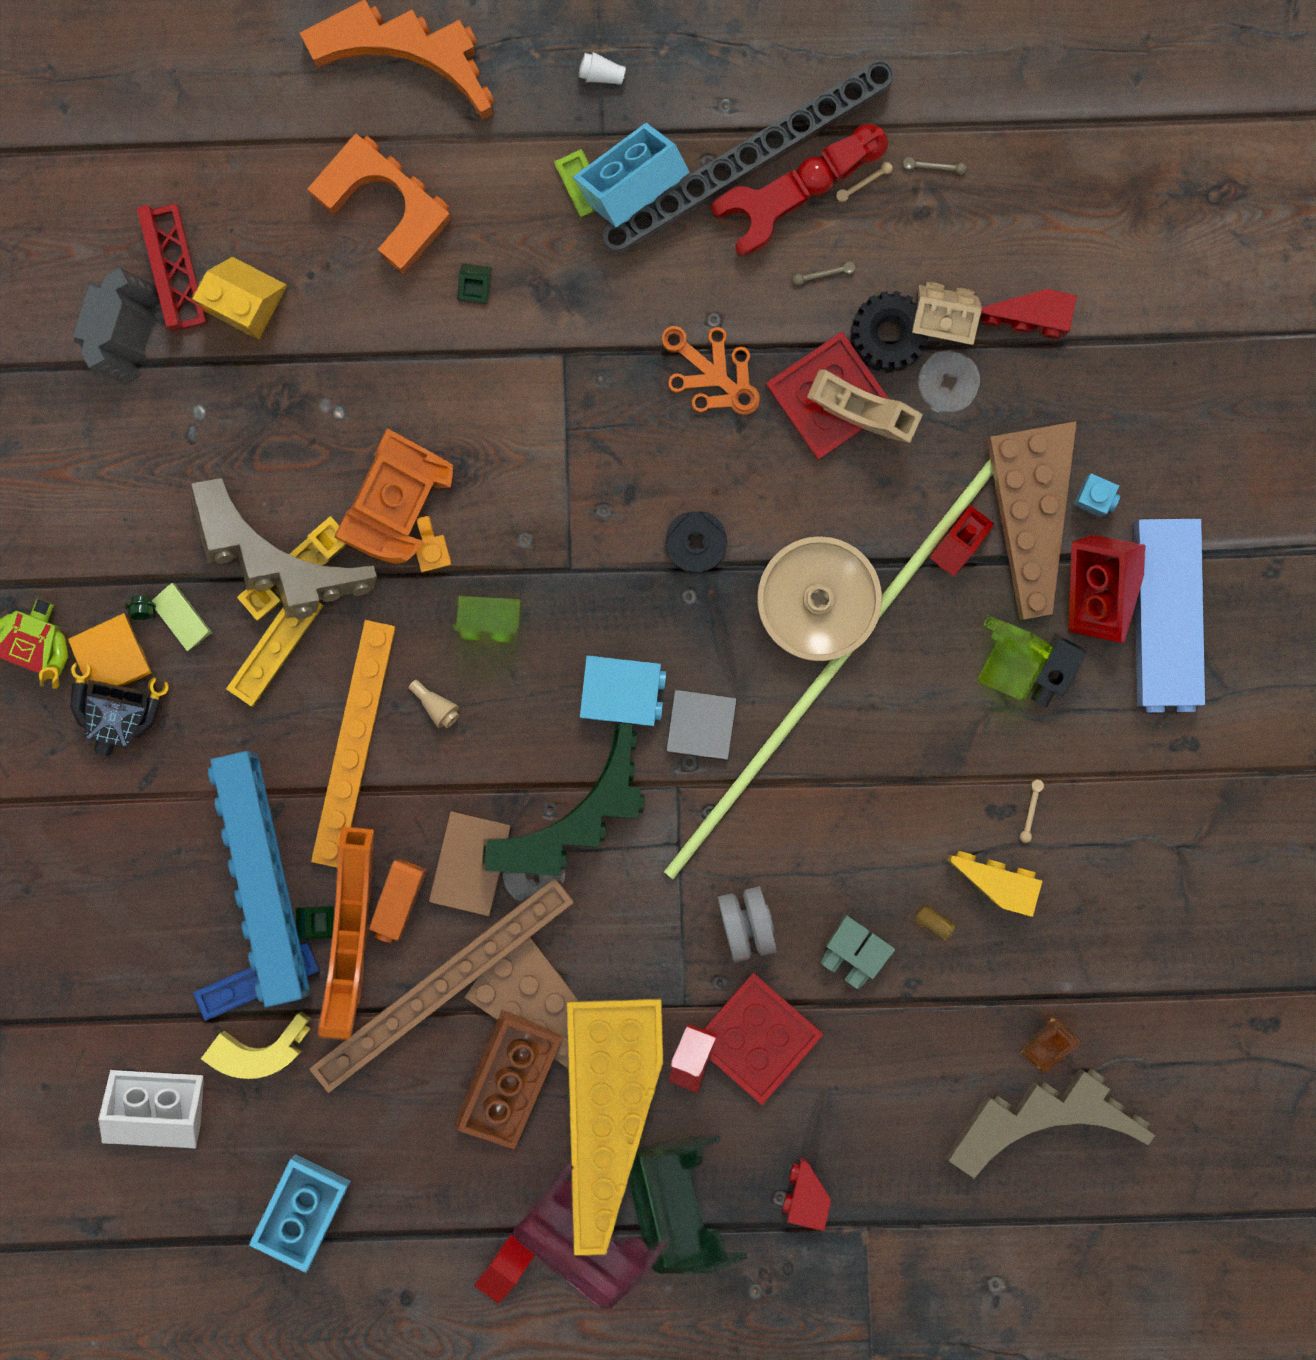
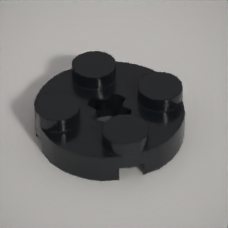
(694, 524)

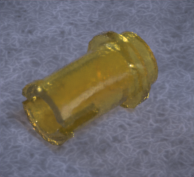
(934, 922)

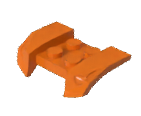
(392, 499)

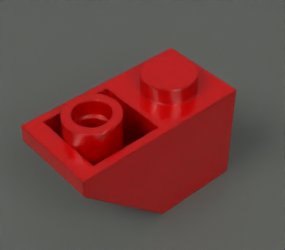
(808, 1200)

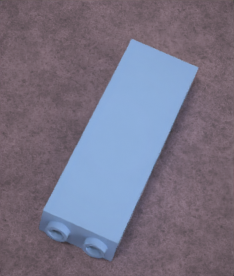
(1170, 616)

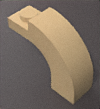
(864, 409)

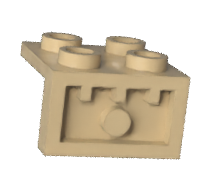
(947, 313)

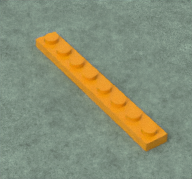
(354, 739)

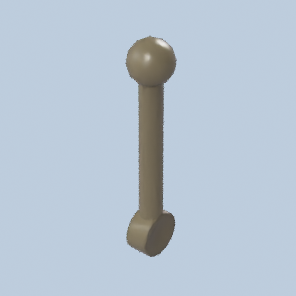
(909, 163)
(848, 268)

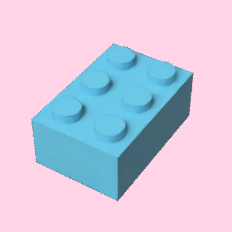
(631, 174)
(300, 1213)

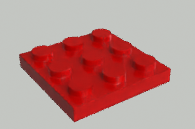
(791, 387)
(760, 1038)

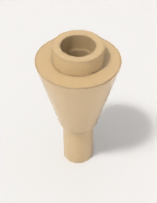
(439, 709)

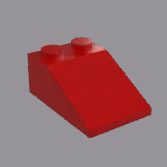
(1104, 586)

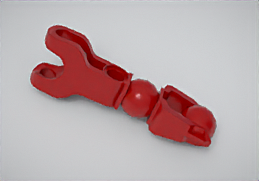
(813, 177)

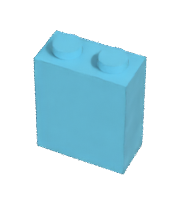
(622, 691)

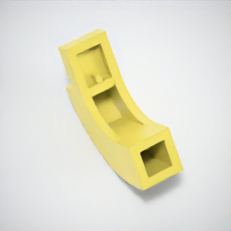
(246, 1062)

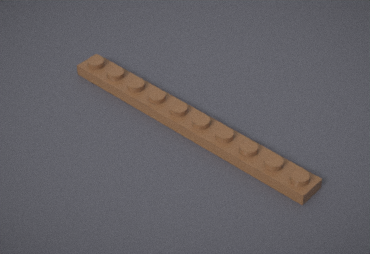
(441, 984)

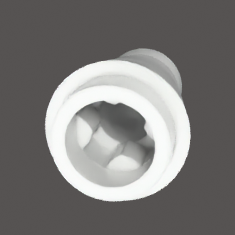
(600, 70)

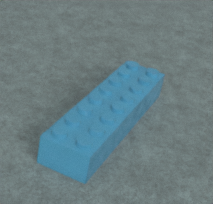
(260, 878)

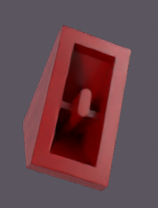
(504, 1270)

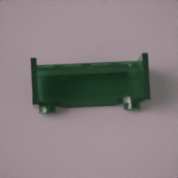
(670, 1208)

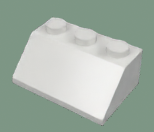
(152, 1109)

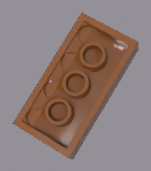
(507, 1080)

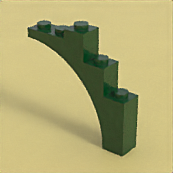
(610, 797)

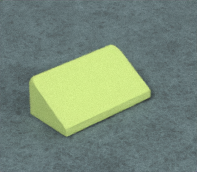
(181, 617)

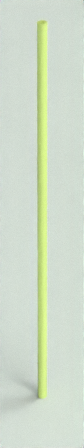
(825, 676)

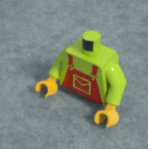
(34, 642)

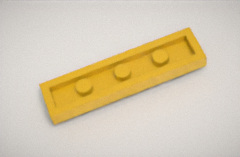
(269, 656)

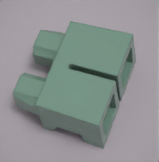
(844, 944)

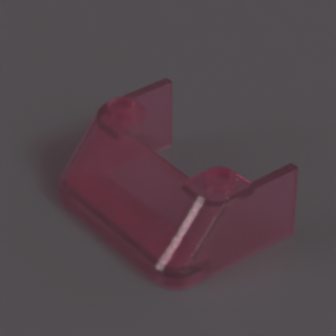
(550, 1236)

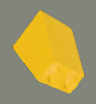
(239, 296)

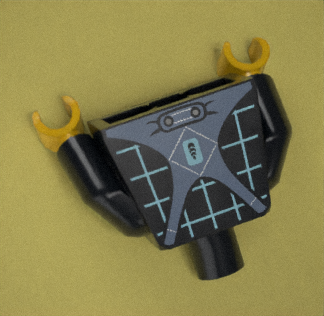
(112, 712)

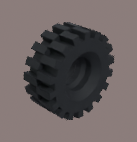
(865, 332)

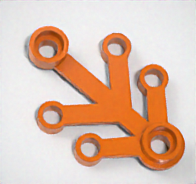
(714, 374)

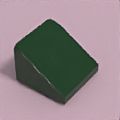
(474, 283)
(314, 922)

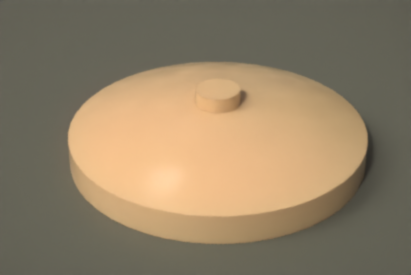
(819, 598)

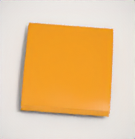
(110, 652)

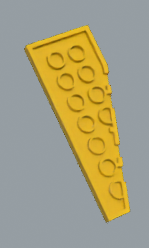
(612, 1080)

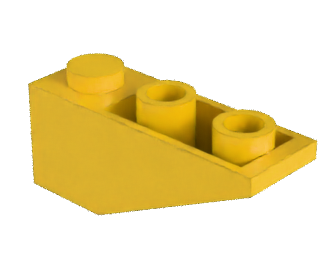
(1006, 889)

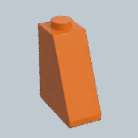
(397, 900)

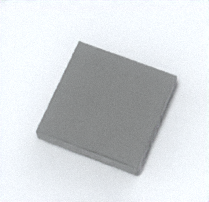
(701, 724)

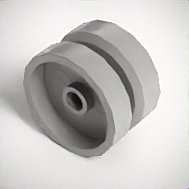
(746, 924)

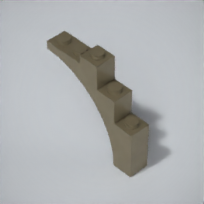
(262, 564)
(1081, 1103)

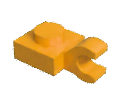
(434, 551)

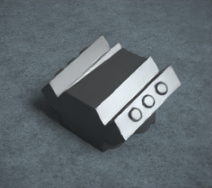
(116, 324)

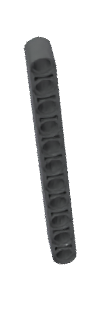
(757, 146)

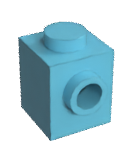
(1097, 496)

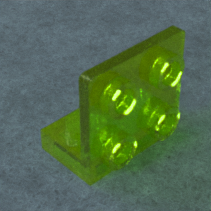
(487, 617)
(1014, 660)

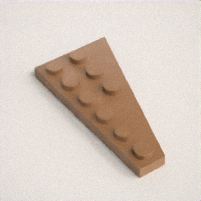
(1032, 492)
(528, 988)

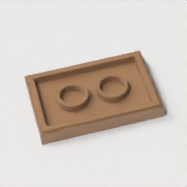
(458, 874)

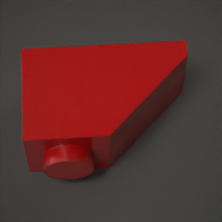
(961, 540)

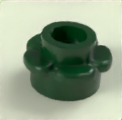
(140, 608)

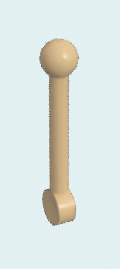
(842, 195)
(1037, 786)

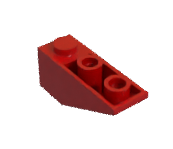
(1039, 311)

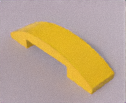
(317, 548)

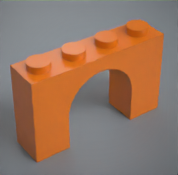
(362, 164)

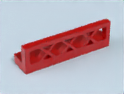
(159, 266)

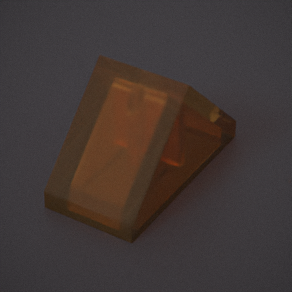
(1050, 1045)

